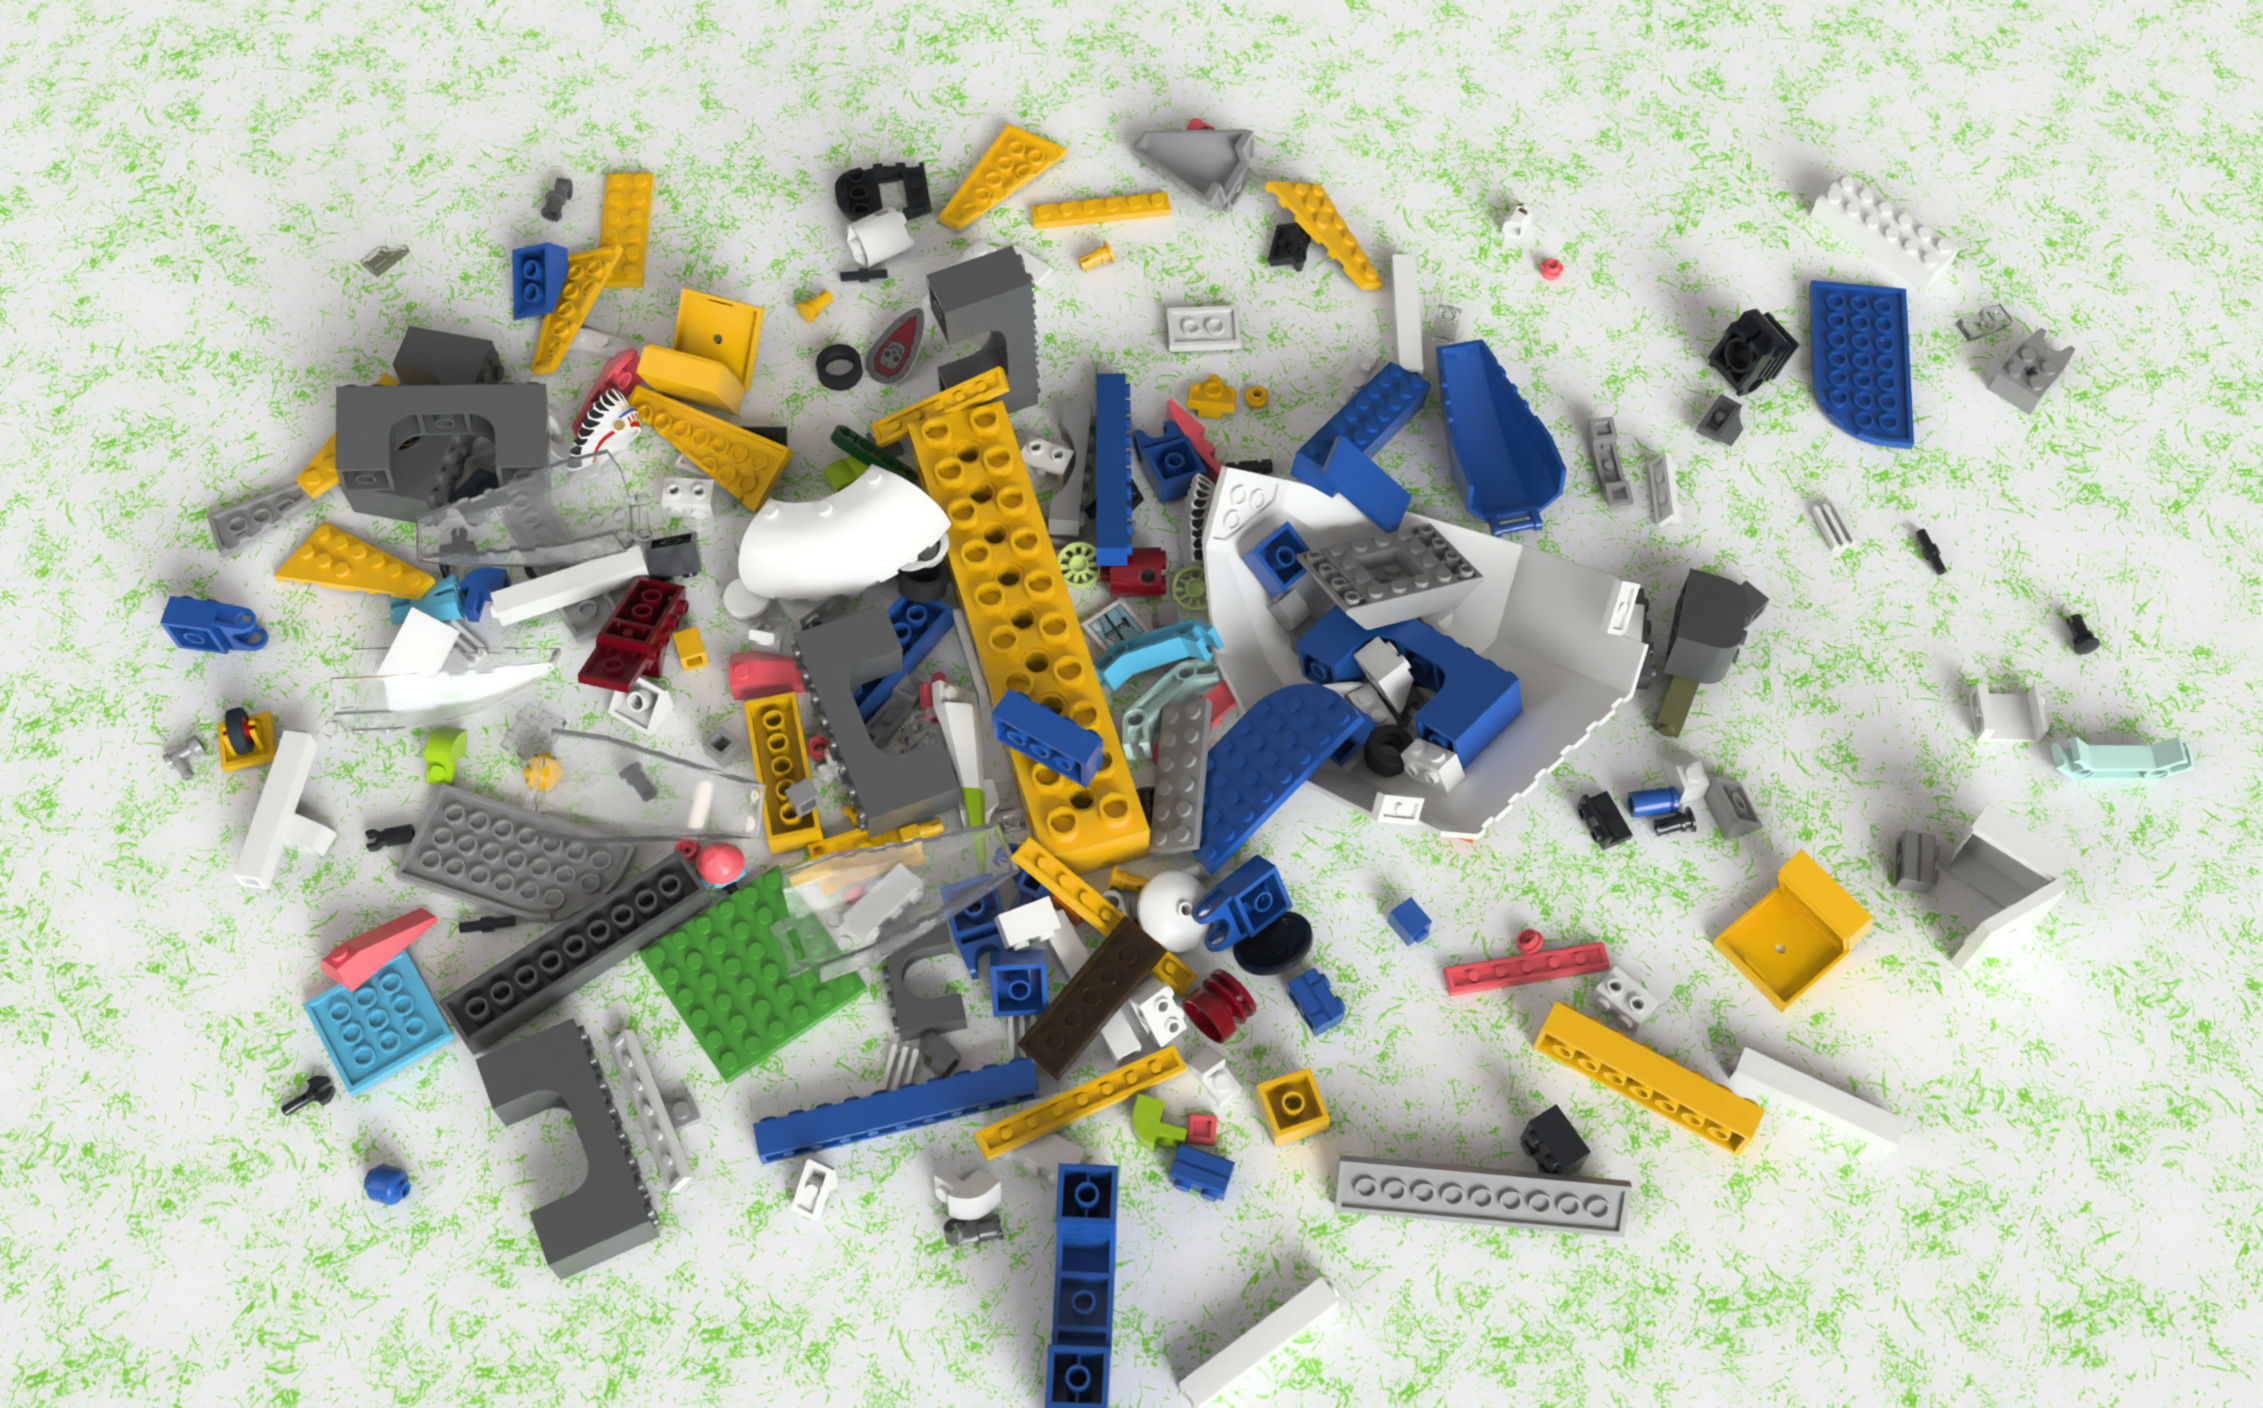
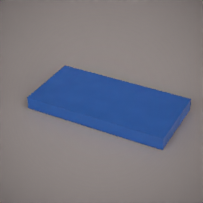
(1365, 485)

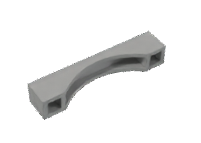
(1066, 506)

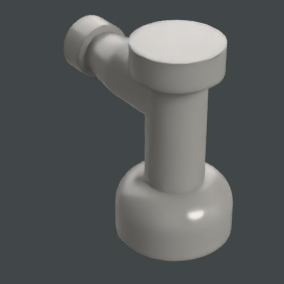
(177, 758)

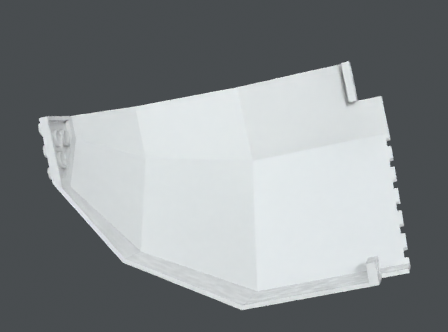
(1530, 615)

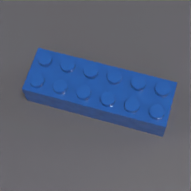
(919, 631)

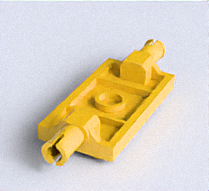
(857, 839)

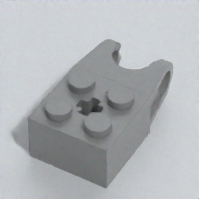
(2030, 373)

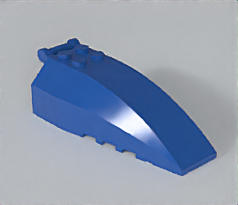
(1495, 444)

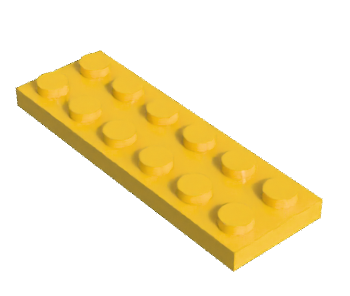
(628, 224)

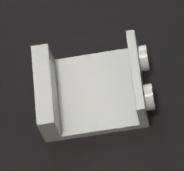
(2008, 716)

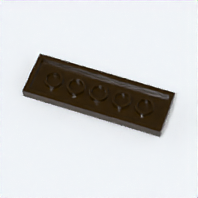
(1091, 998)

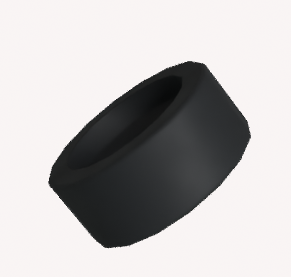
(843, 381)
(923, 584)

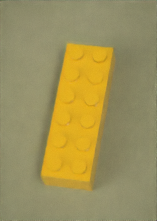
(779, 761)

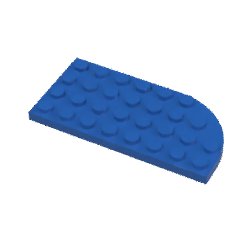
(1862, 360)
(1266, 762)

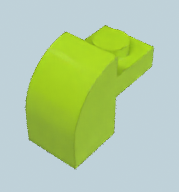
(441, 752)
(1149, 1126)

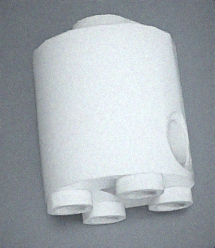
(878, 237)

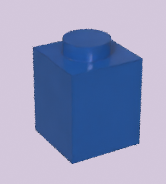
(1410, 922)

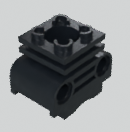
(1752, 351)

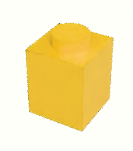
(690, 648)

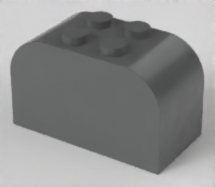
(1706, 628)

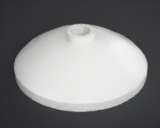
(1161, 912)

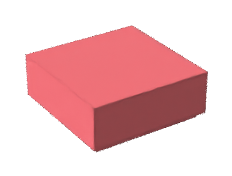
(1201, 1129)

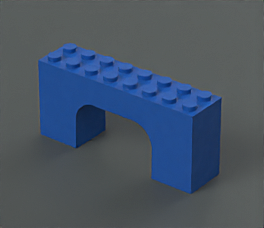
(1472, 693)
(1083, 1287)

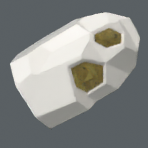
(1517, 221)

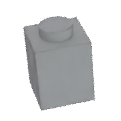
(1289, 609)

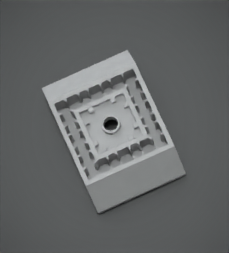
(1393, 575)

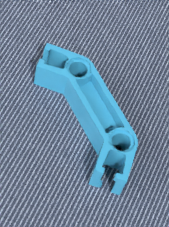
(1155, 649)

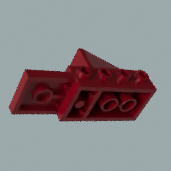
(636, 635)

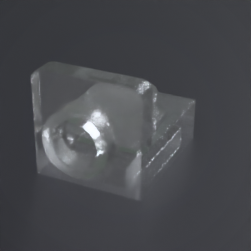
(1445, 324)

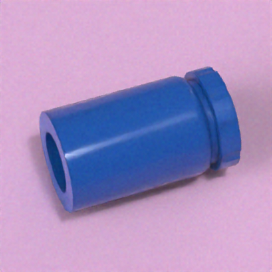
(1653, 802)

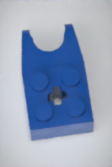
(1168, 461)
(211, 625)
(1243, 903)
(977, 931)

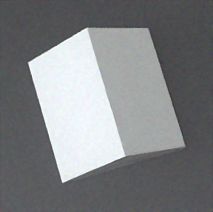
(643, 706)

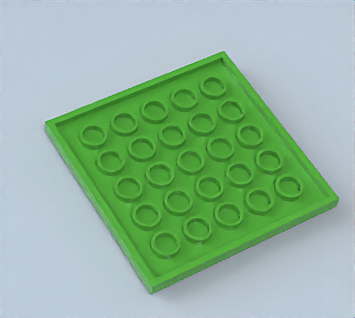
(734, 982)

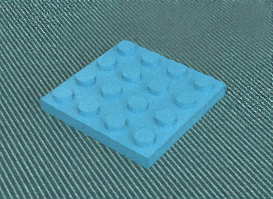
(378, 1024)

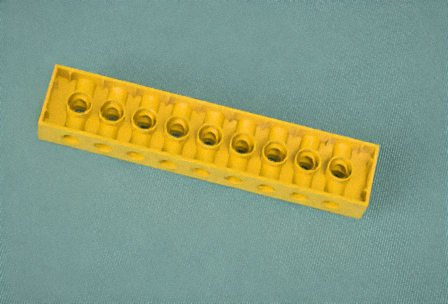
(1026, 630)

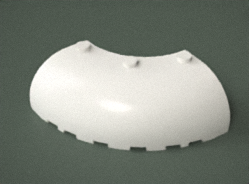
(840, 539)

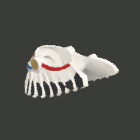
(608, 426)
(1194, 520)

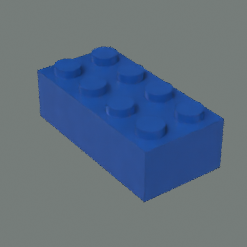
(1047, 737)

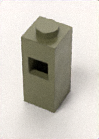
(1676, 706)

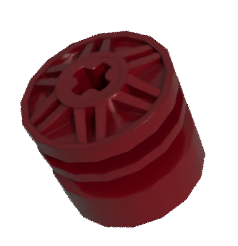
(1219, 1006)

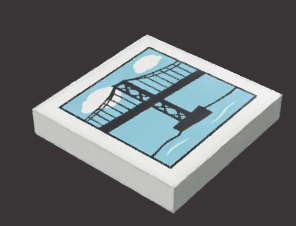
(1113, 625)

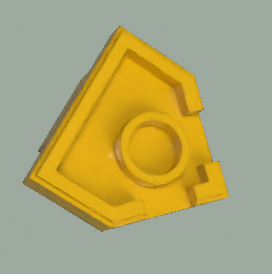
(1211, 398)

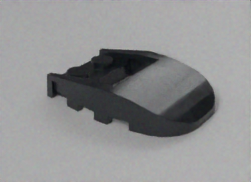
(860, 196)

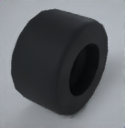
(1380, 762)

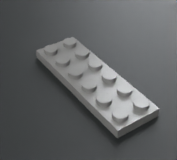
(1180, 778)

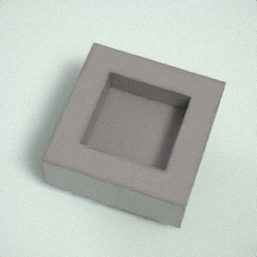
(682, 1112)

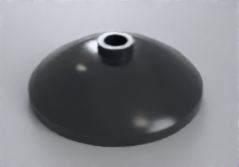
(1276, 946)

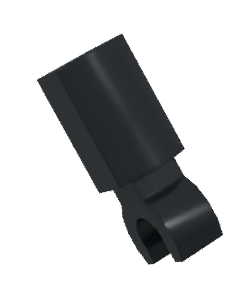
(390, 837)

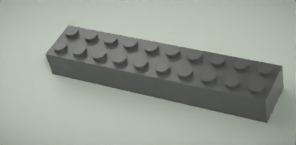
(575, 952)

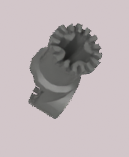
(556, 199)
(972, 1231)

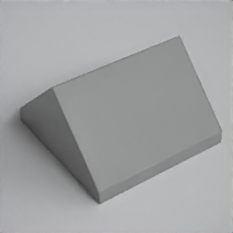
(1731, 808)

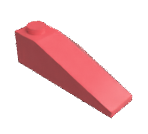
(616, 374)
(763, 675)
(367, 953)

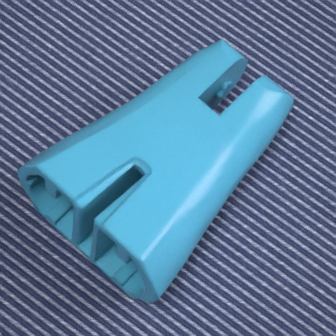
(441, 602)

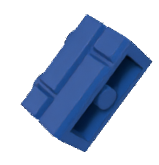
(1315, 1001)
(1201, 1173)

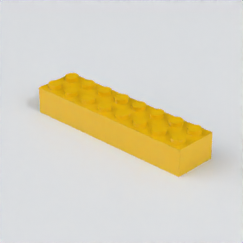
(1649, 1078)

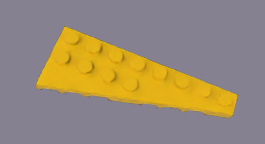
(729, 454)

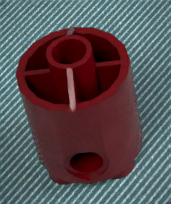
(1129, 580)

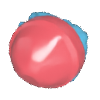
(720, 864)

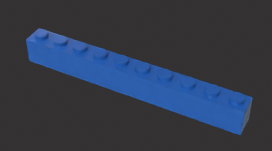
(1111, 470)
(896, 1110)

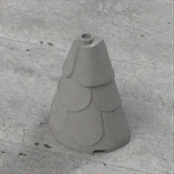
(1201, 162)

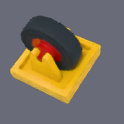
(246, 739)

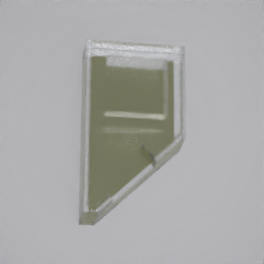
(383, 258)

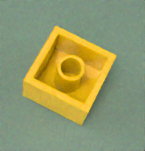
(1292, 1107)

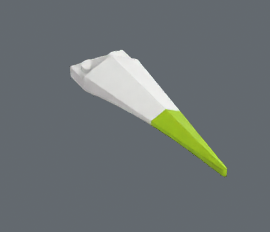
(963, 732)

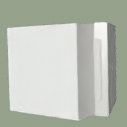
(2011, 869)

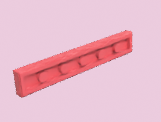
(1526, 969)

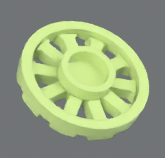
(1079, 565)

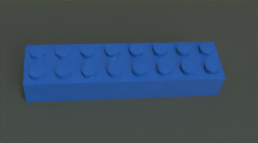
(1365, 421)

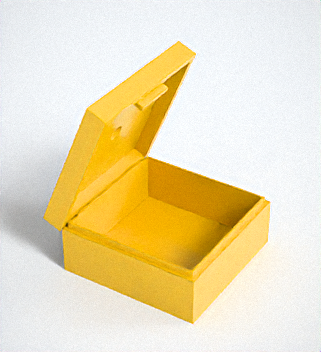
(699, 367)
(1808, 918)

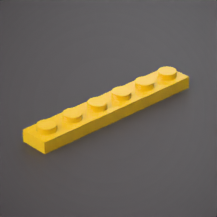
(1100, 210)
(957, 398)

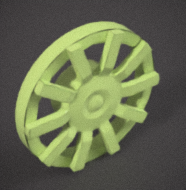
(1193, 589)

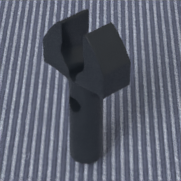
(311, 1095)

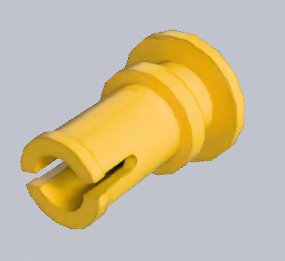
(1097, 257)
(812, 307)
(1125, 881)

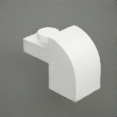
(970, 1197)

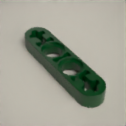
(870, 453)

